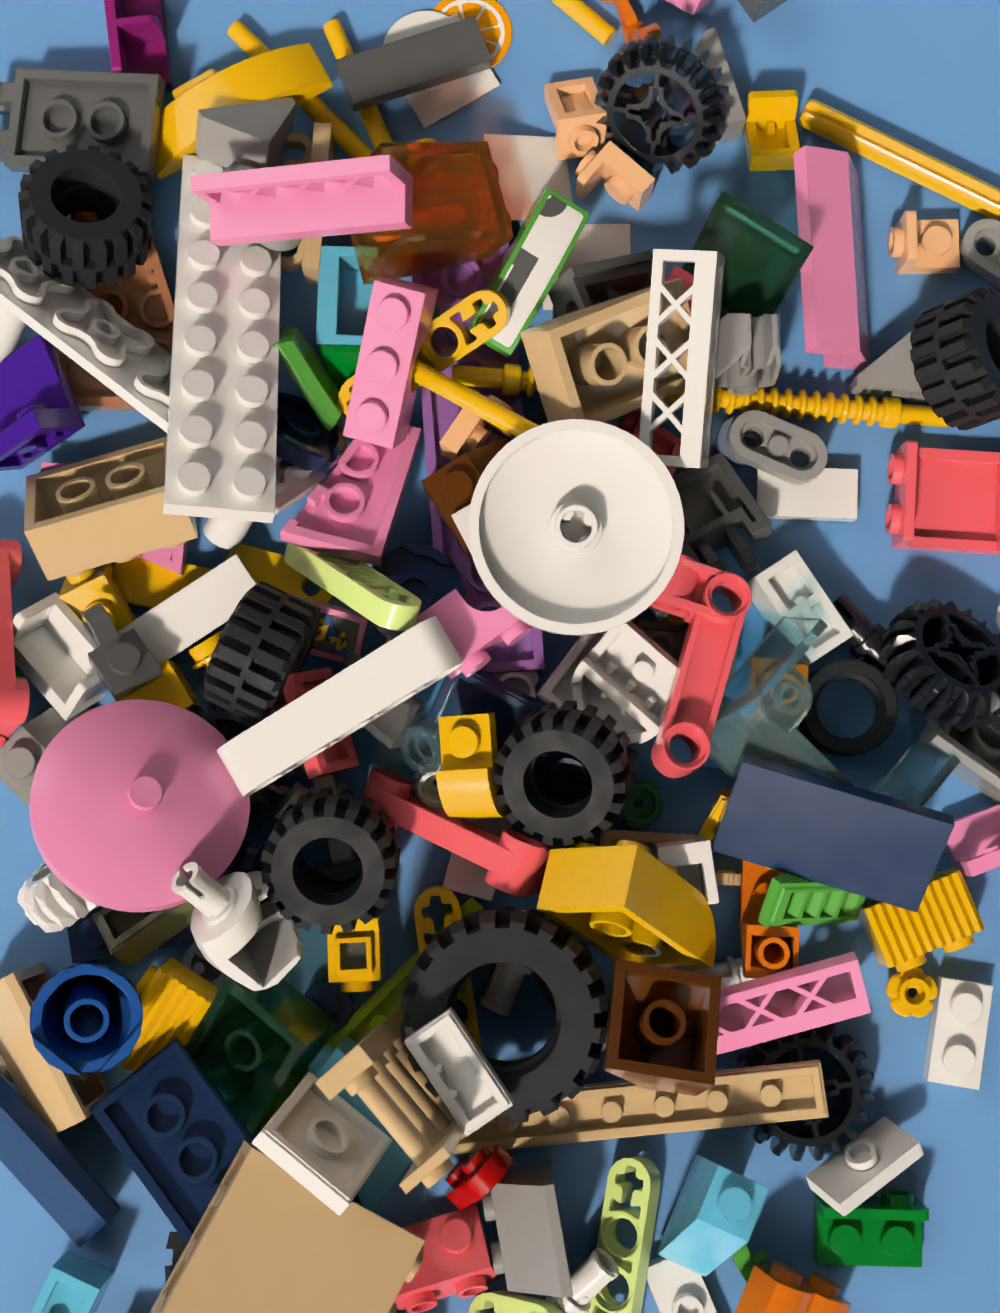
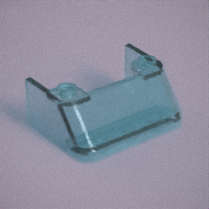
(772, 697)

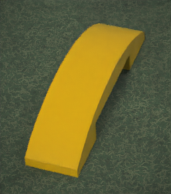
(266, 76)

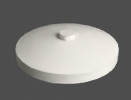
(576, 527)

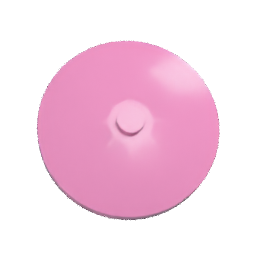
(134, 800)

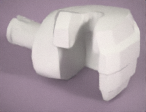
(235, 931)

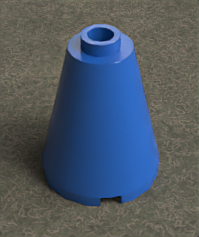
(86, 1018)

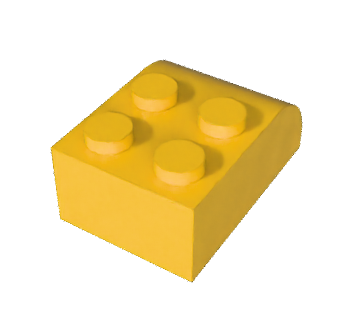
(628, 905)

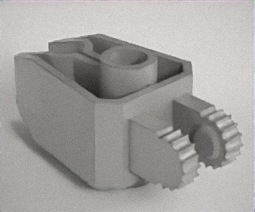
(748, 352)

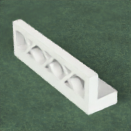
(701, 358)

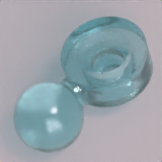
(418, 750)

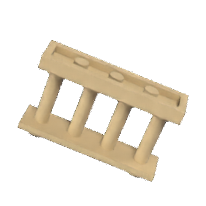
(397, 1097)

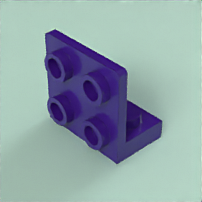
(34, 405)

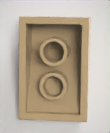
(595, 357)

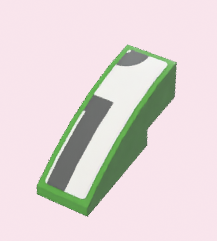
(532, 266)

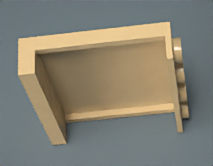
(285, 1251)

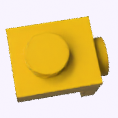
(771, 130)
(93, 588)

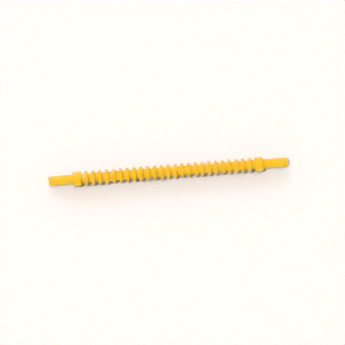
(887, 412)

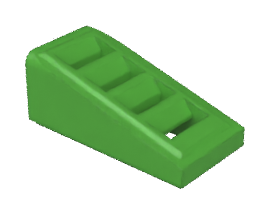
(810, 903)

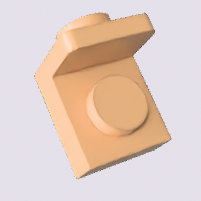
(575, 117)
(621, 176)
(924, 245)
(468, 433)

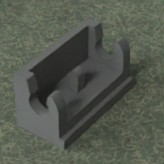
(601, 281)

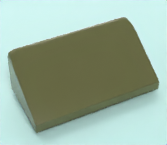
(137, 934)

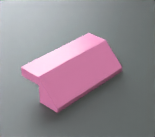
(835, 270)

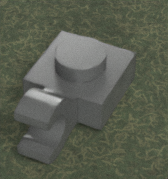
(120, 659)

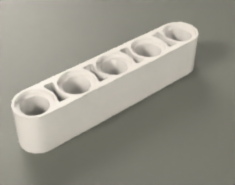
(340, 706)

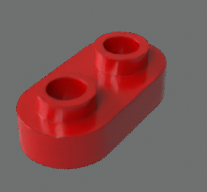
(477, 1175)

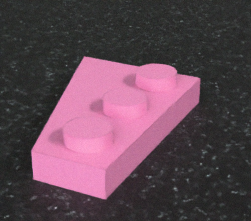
(357, 502)

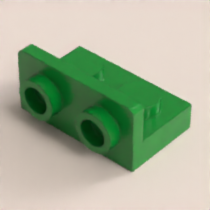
(873, 1234)

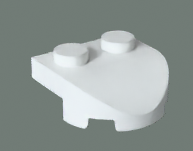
(627, 680)

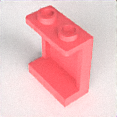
(944, 500)

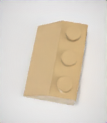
(102, 511)
(51, 1093)

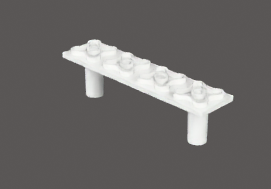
(114, 354)

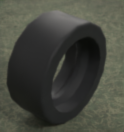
(885, 703)

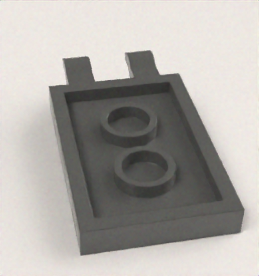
(82, 110)

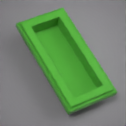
(309, 375)

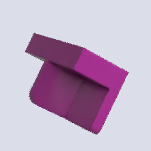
(139, 38)

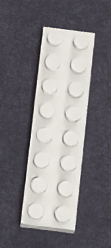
(221, 370)

